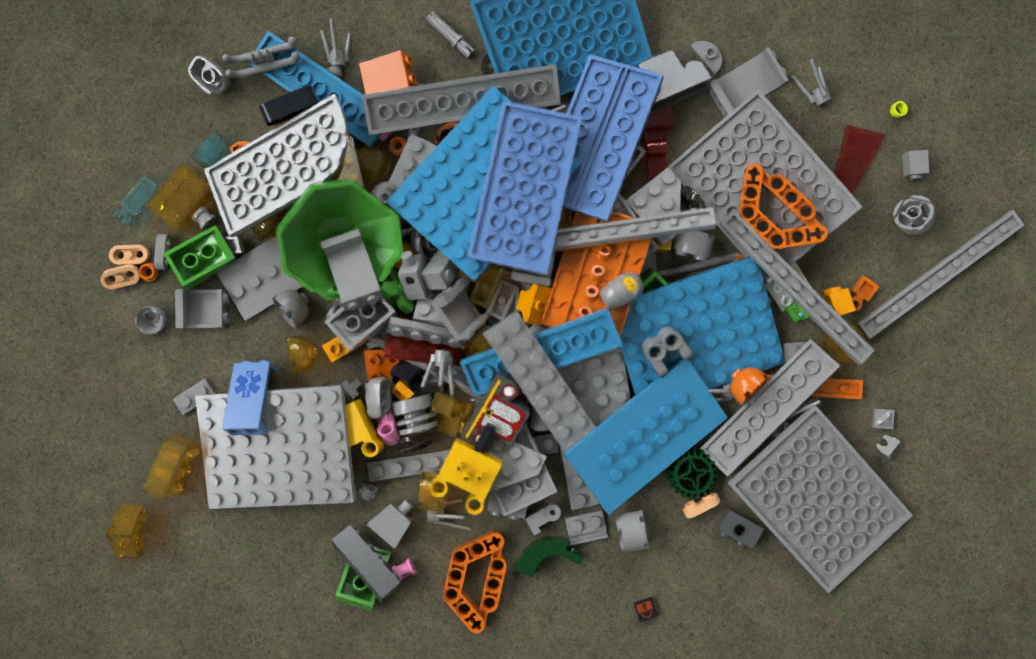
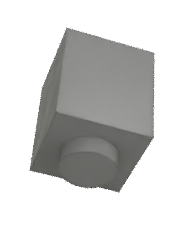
(915, 164)

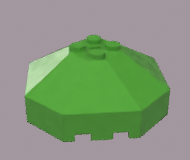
(333, 208)

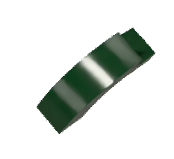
(543, 548)

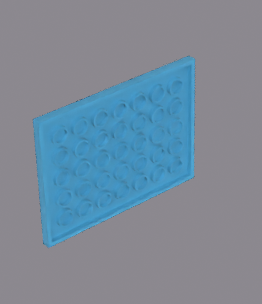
(560, 33)
(448, 185)
(717, 313)

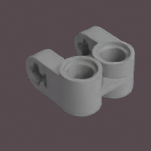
(663, 347)

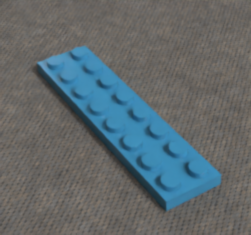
(324, 84)
(561, 343)

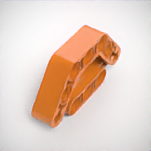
(787, 242)
(488, 591)

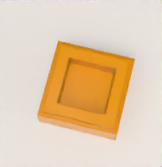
(401, 391)

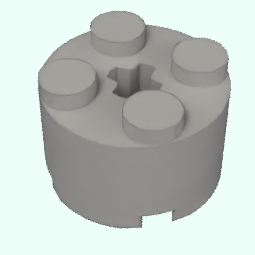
(694, 243)
(633, 531)

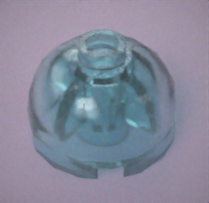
(210, 150)

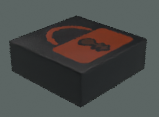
(645, 609)

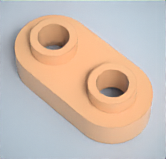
(130, 254)
(121, 275)
(695, 508)

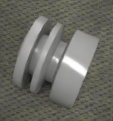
(415, 414)

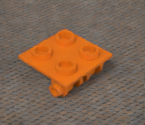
(377, 365)

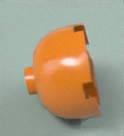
(746, 383)

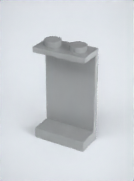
(736, 86)
(352, 270)

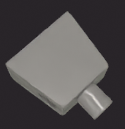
(410, 275)
(392, 522)

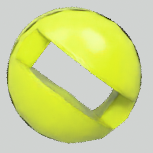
(898, 109)

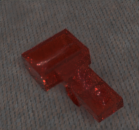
(655, 142)

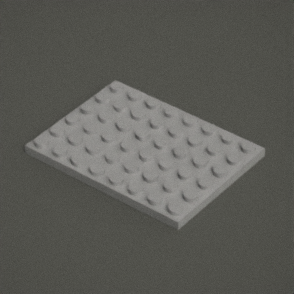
(763, 137)
(296, 463)
(820, 498)

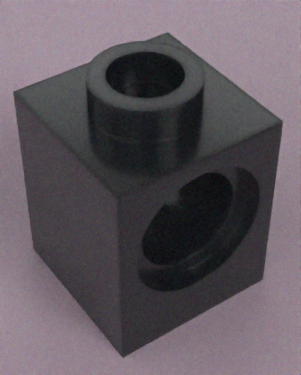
(406, 373)

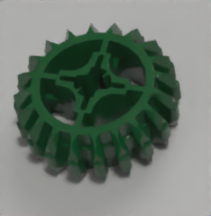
(701, 471)

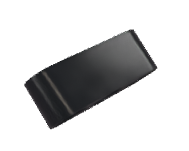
(288, 105)

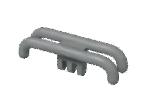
(262, 59)

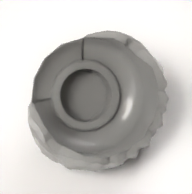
(150, 320)

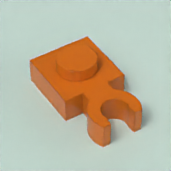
(863, 291)

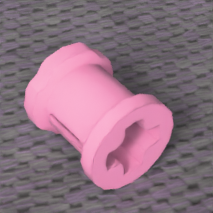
(404, 569)

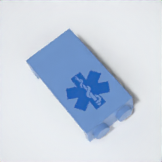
(247, 398)

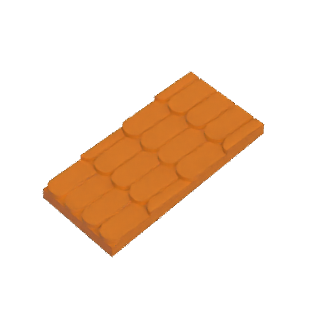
(587, 271)

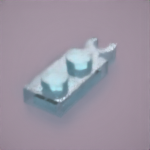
(136, 198)

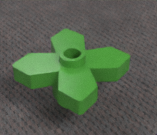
(394, 293)

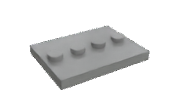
(256, 279)
(527, 491)

